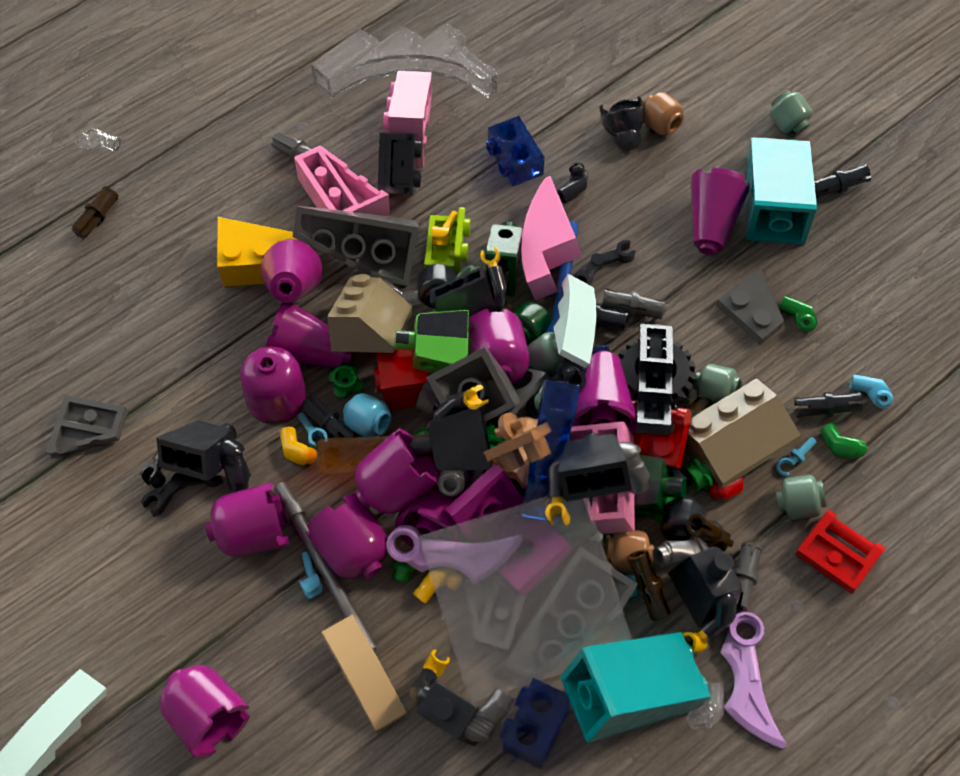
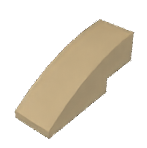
(364, 673)

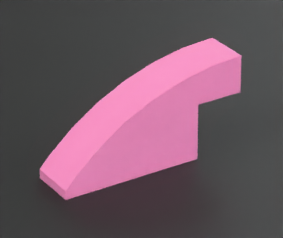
(546, 240)

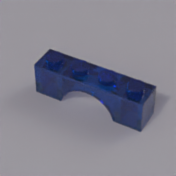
(557, 408)

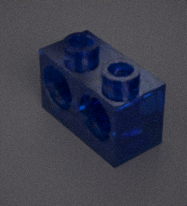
(515, 151)
(542, 725)

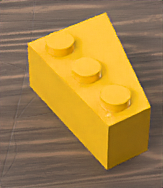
(242, 250)

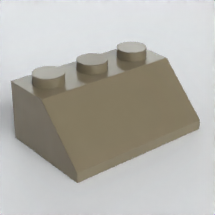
(367, 316)
(740, 432)

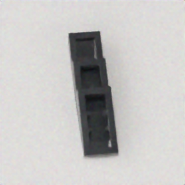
(654, 379)

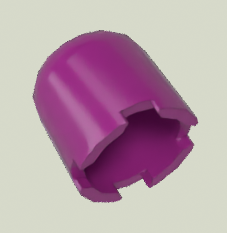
(504, 339)
(272, 384)
(392, 476)
(247, 521)
(349, 539)
(202, 709)

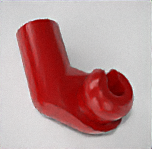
(727, 492)

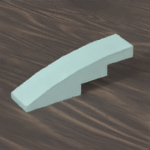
(577, 321)
(50, 726)

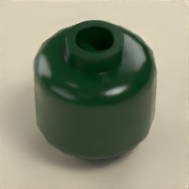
(534, 320)

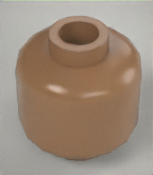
(663, 113)
(622, 544)

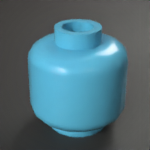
(367, 415)

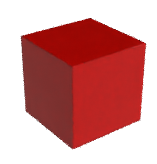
(398, 379)

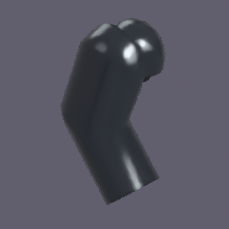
(577, 182)

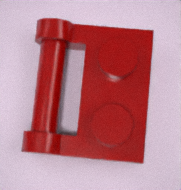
(666, 447)
(835, 558)

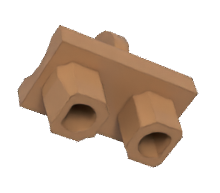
(512, 430)

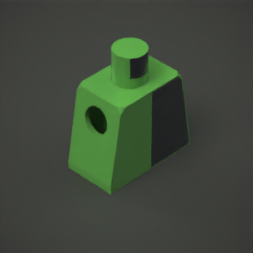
(436, 339)

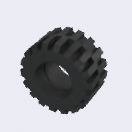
(682, 372)

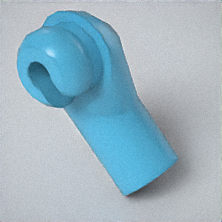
(874, 388)

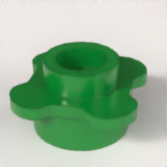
(345, 373)
(700, 474)

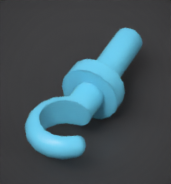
(797, 456)

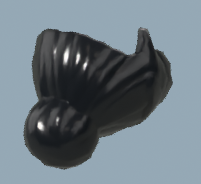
(624, 122)

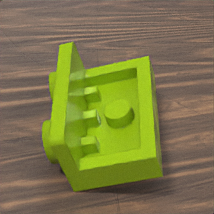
(456, 250)

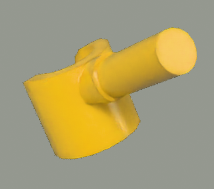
(442, 234)

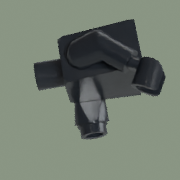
(199, 452)

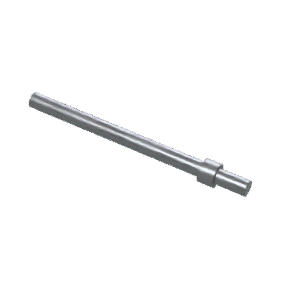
(295, 514)

